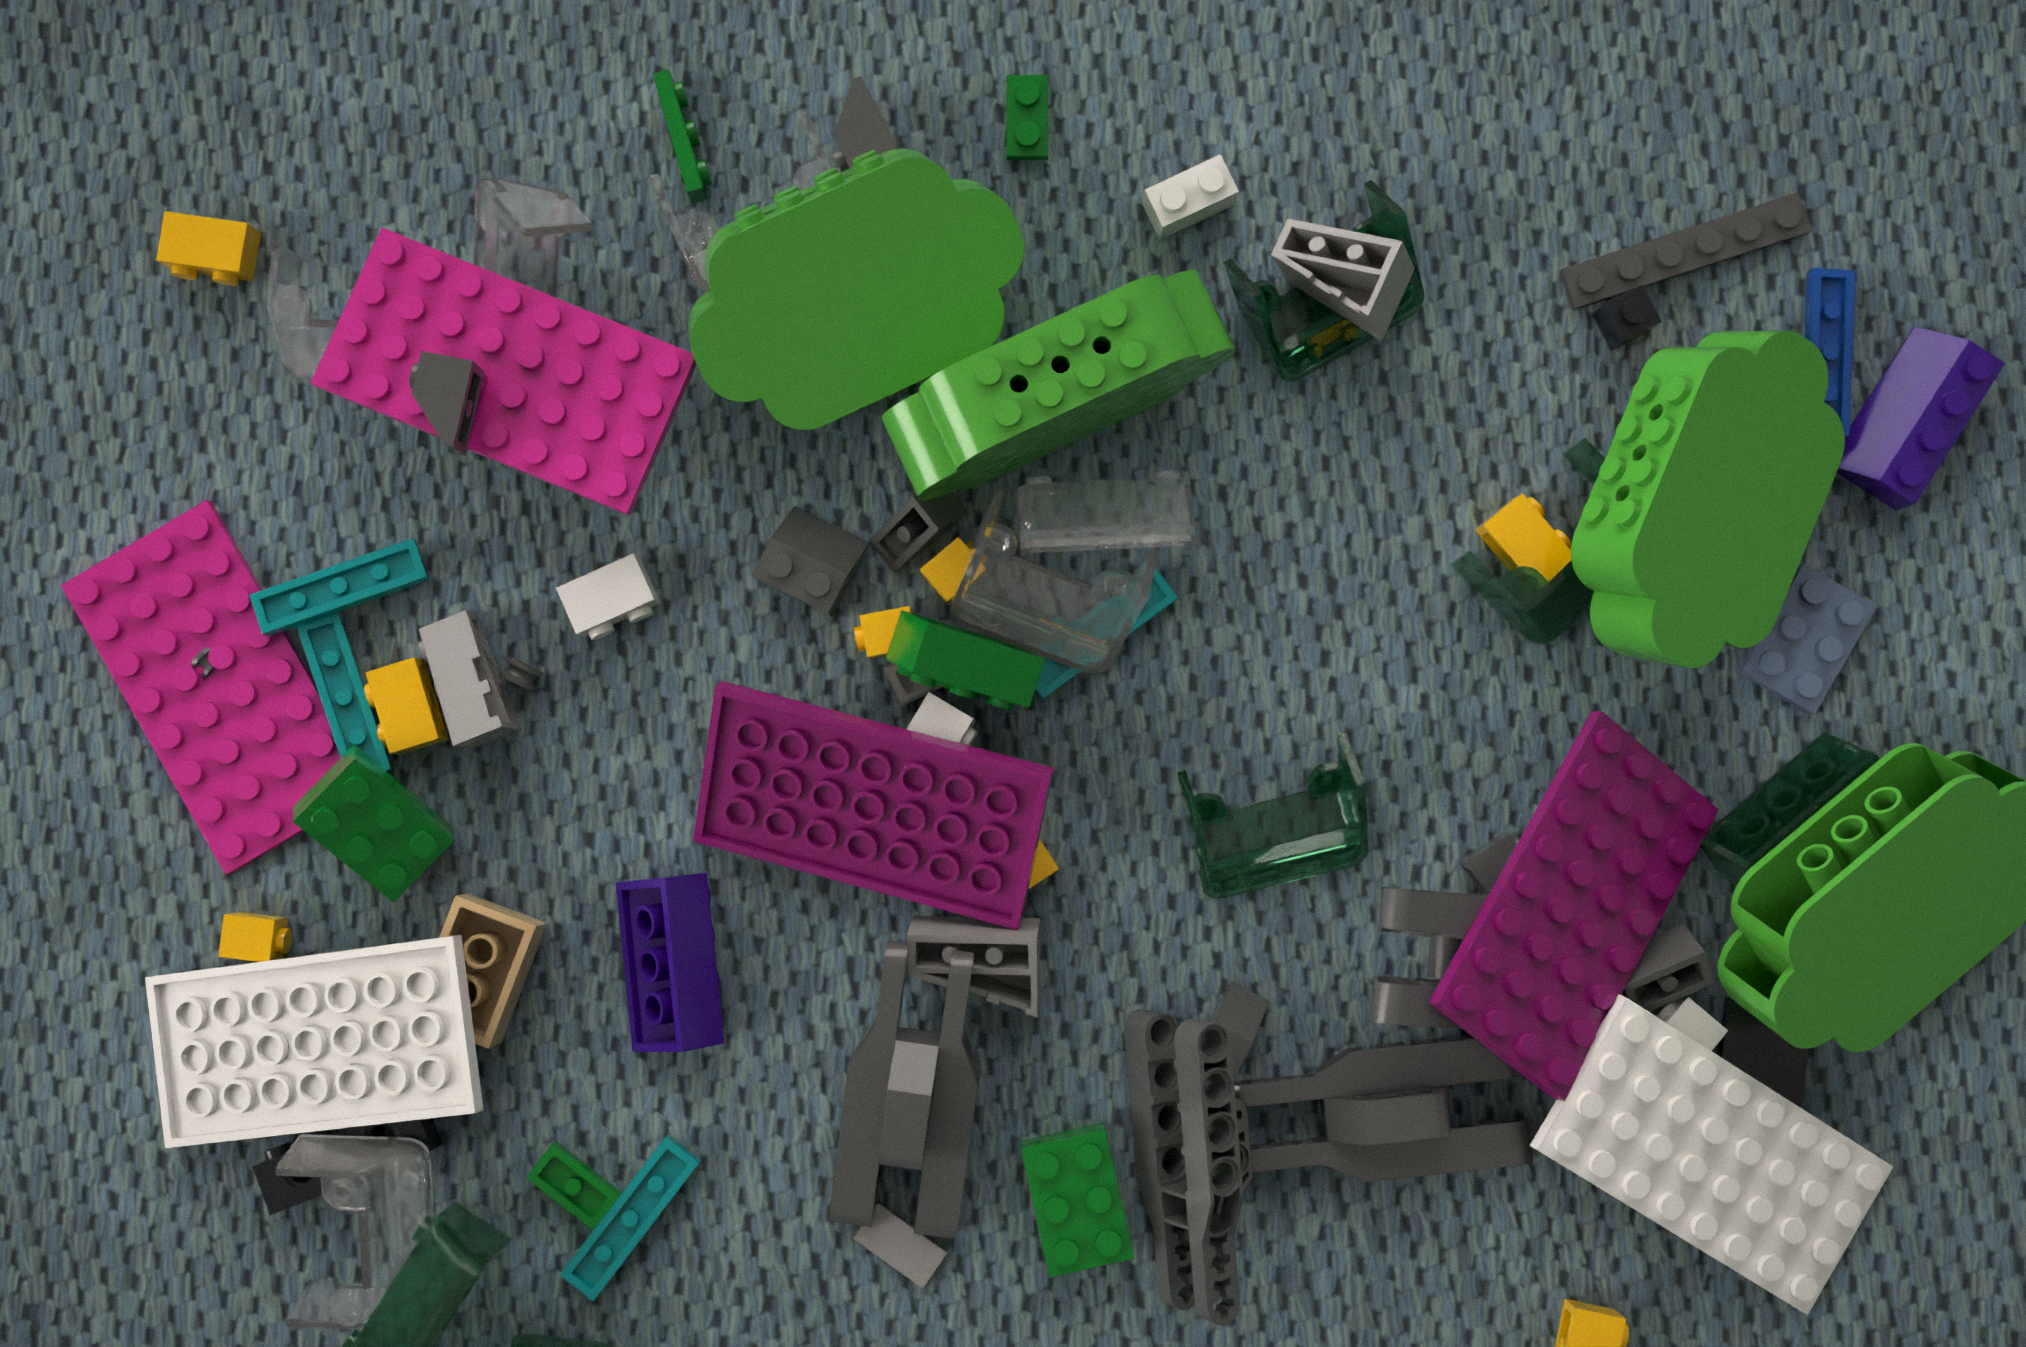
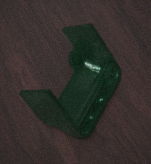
(1304, 333)
(1523, 596)
(1280, 836)
(432, 1281)

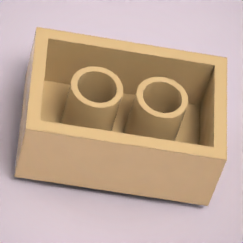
(497, 957)

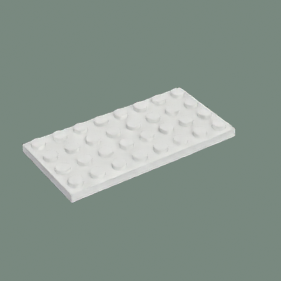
(314, 1043)
(1712, 1155)

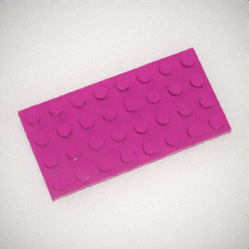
(560, 384)
(249, 732)

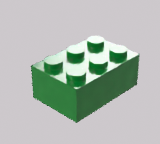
(964, 662)
(373, 823)
(1076, 1200)

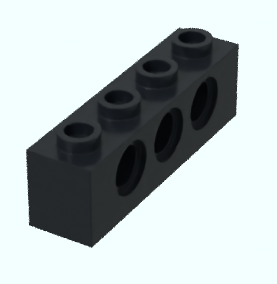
(288, 1191)

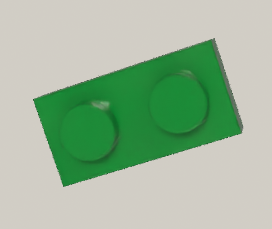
(1027, 117)
(574, 1185)

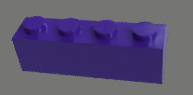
(1916, 415)
(670, 963)

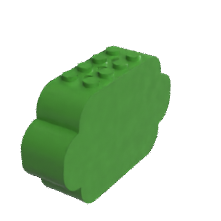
(853, 287)
(1057, 383)
(1708, 496)
(1880, 899)

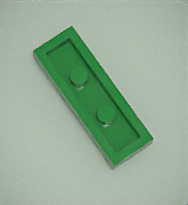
(683, 135)

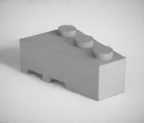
(1346, 271)
(467, 681)
(1004, 958)

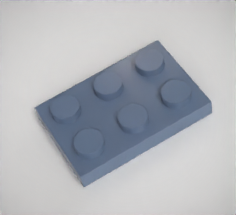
(1808, 640)

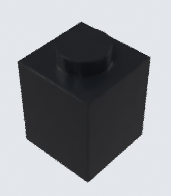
(1626, 317)

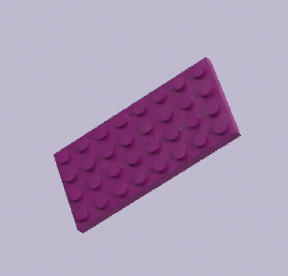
(871, 804)
(1575, 906)

